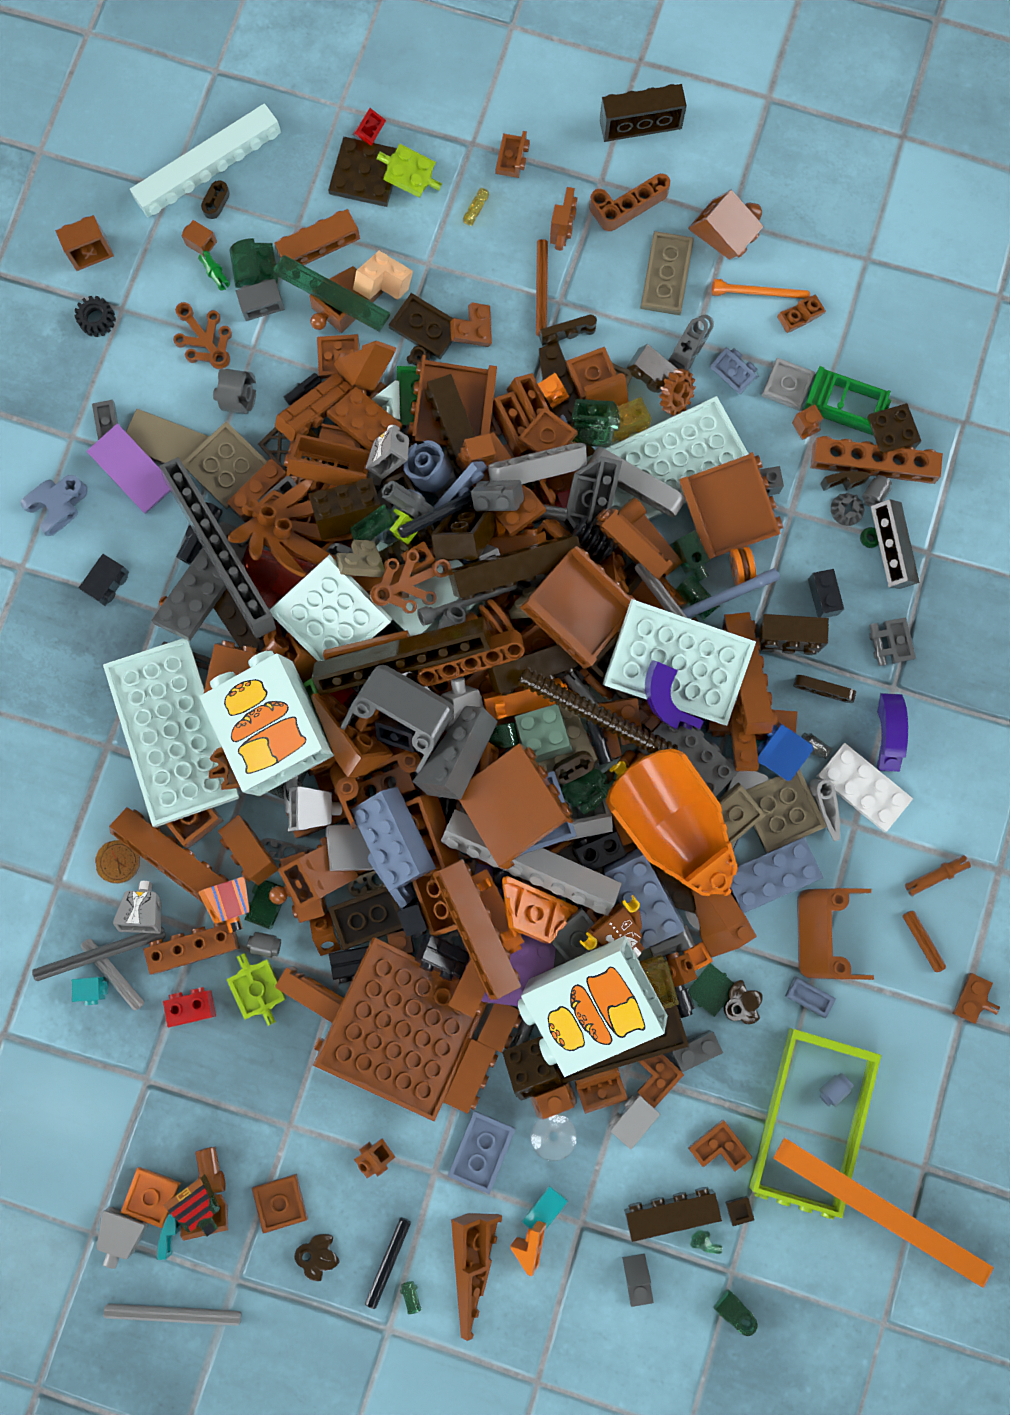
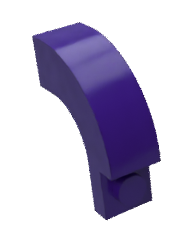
(658, 695)
(894, 729)

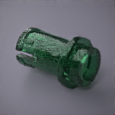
(410, 1296)

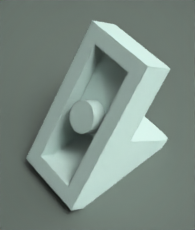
(390, 399)

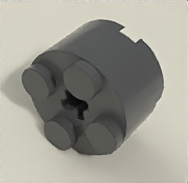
(235, 391)

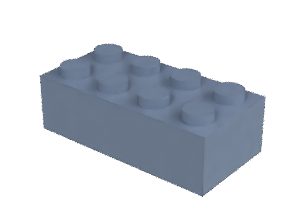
(393, 838)
(774, 875)
(657, 909)

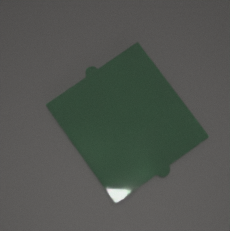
(711, 989)

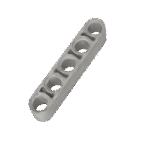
(540, 464)
(645, 486)

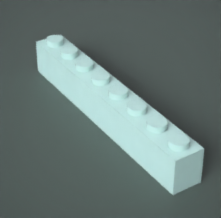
(206, 160)

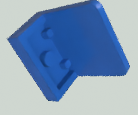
(783, 751)

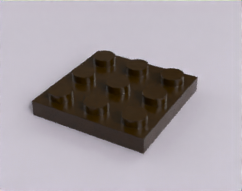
(360, 174)

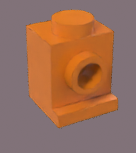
(553, 390)

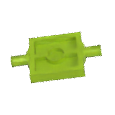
(409, 170)
(255, 989)

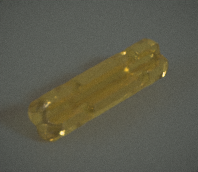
(476, 206)

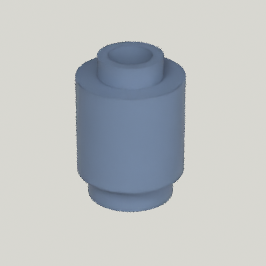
(836, 1090)

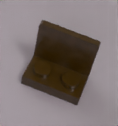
(894, 428)
(529, 1070)

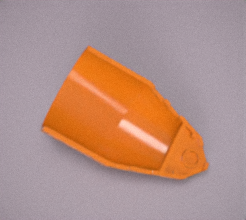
(675, 821)

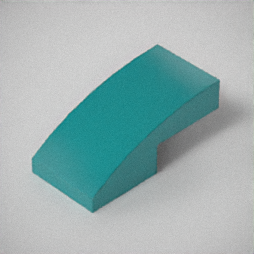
(546, 1208)
(170, 1228)

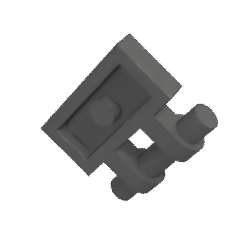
(898, 640)

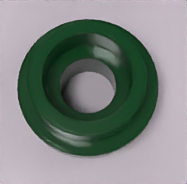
(863, 537)

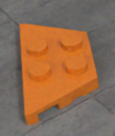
(534, 911)

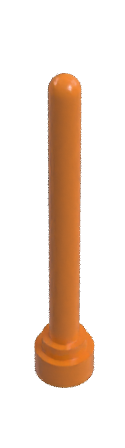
(720, 287)

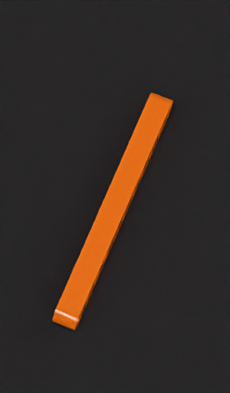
(883, 1212)

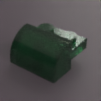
(252, 262)
(595, 422)

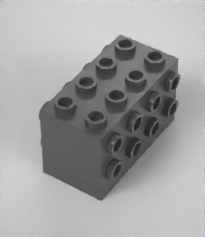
(704, 756)

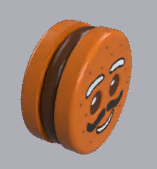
(742, 565)

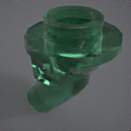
(700, 1240)

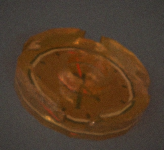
(116, 862)

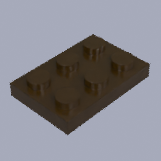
(423, 325)

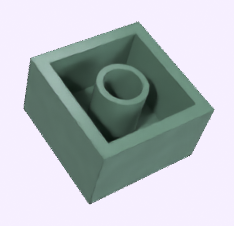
(544, 732)

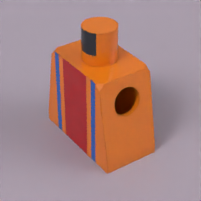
(227, 902)

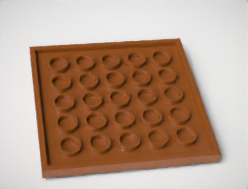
(398, 1032)

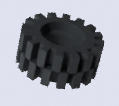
(95, 305)

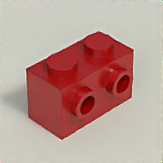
(189, 1008)

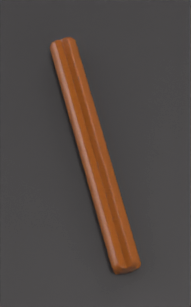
(541, 285)

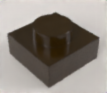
(739, 1211)

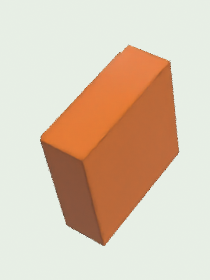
(699, 955)

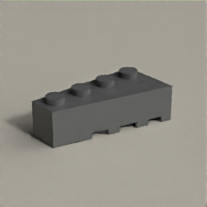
(457, 755)

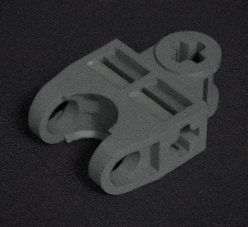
(691, 342)

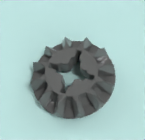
(838, 509)

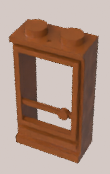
(327, 451)
(632, 542)
(310, 993)

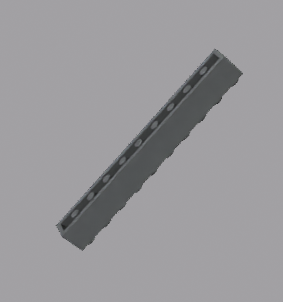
(218, 548)

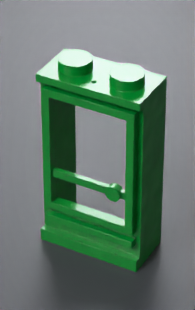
(821, 391)

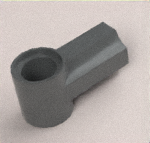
(673, 944)

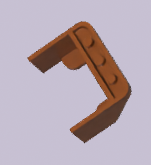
(347, 787)
(815, 933)

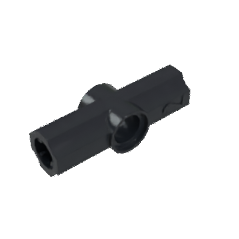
(192, 545)

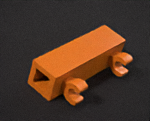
(518, 702)
(492, 899)

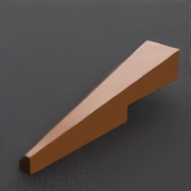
(472, 1246)

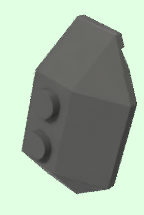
(593, 490)

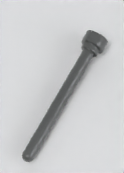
(427, 615)

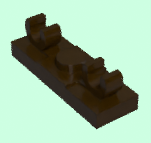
(399, 547)

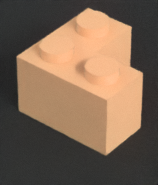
(382, 274)

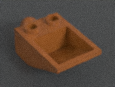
(330, 314)
(312, 876)

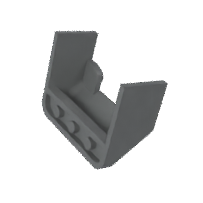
(407, 704)

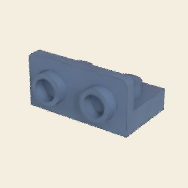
(734, 370)

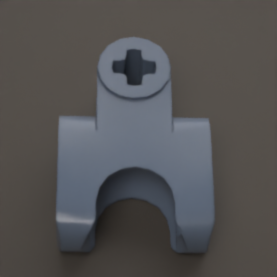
(59, 501)

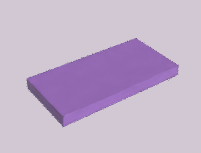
(130, 468)

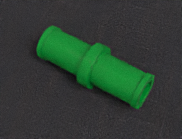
(214, 270)

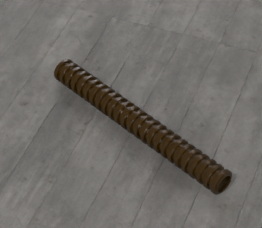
(593, 712)

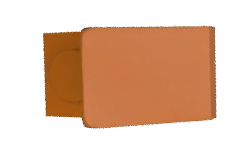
(529, 1249)

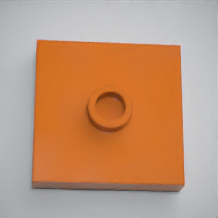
(148, 1195)

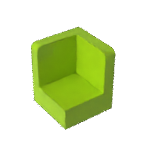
(403, 519)

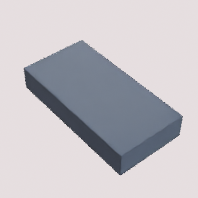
(810, 997)

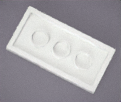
(865, 787)

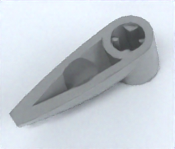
(827, 805)

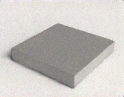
(788, 384)
(347, 849)

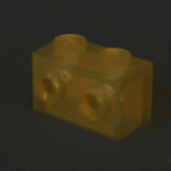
(633, 418)

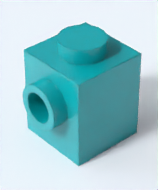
(89, 990)

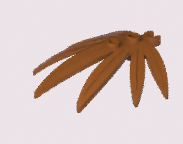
(275, 526)

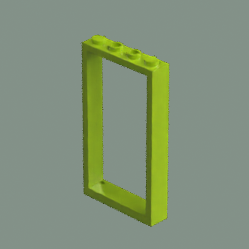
(855, 1135)

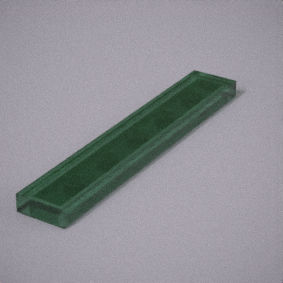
(331, 293)

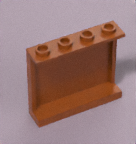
(474, 387)
(731, 505)
(579, 606)
(514, 805)

